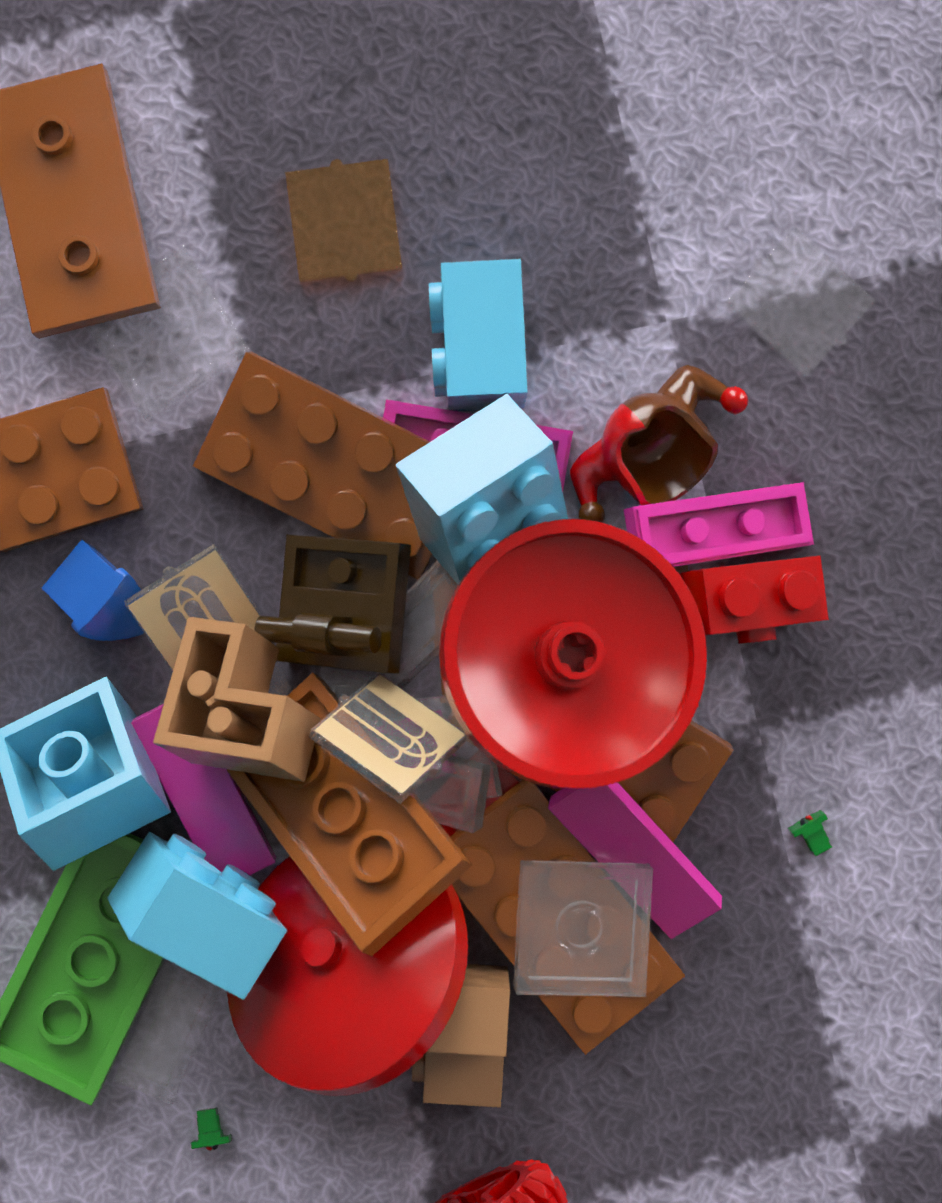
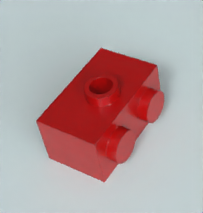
(759, 596)

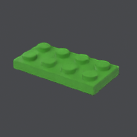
(77, 981)

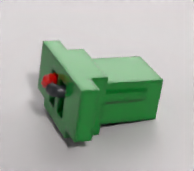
(812, 832)
(209, 1130)

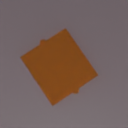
(343, 220)

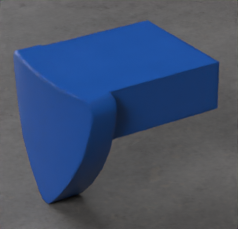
(94, 595)

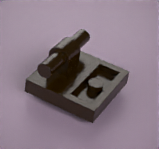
(341, 604)

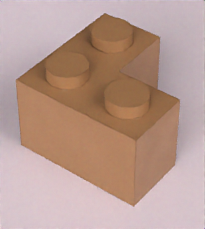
(222, 707)
(470, 1052)

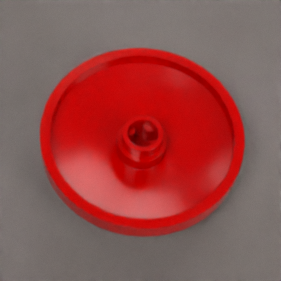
(573, 654)
(343, 1017)

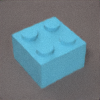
(483, 333)
(481, 484)
(79, 775)
(196, 914)

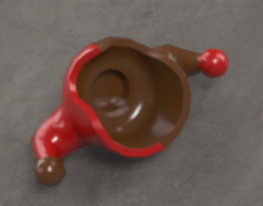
(655, 443)

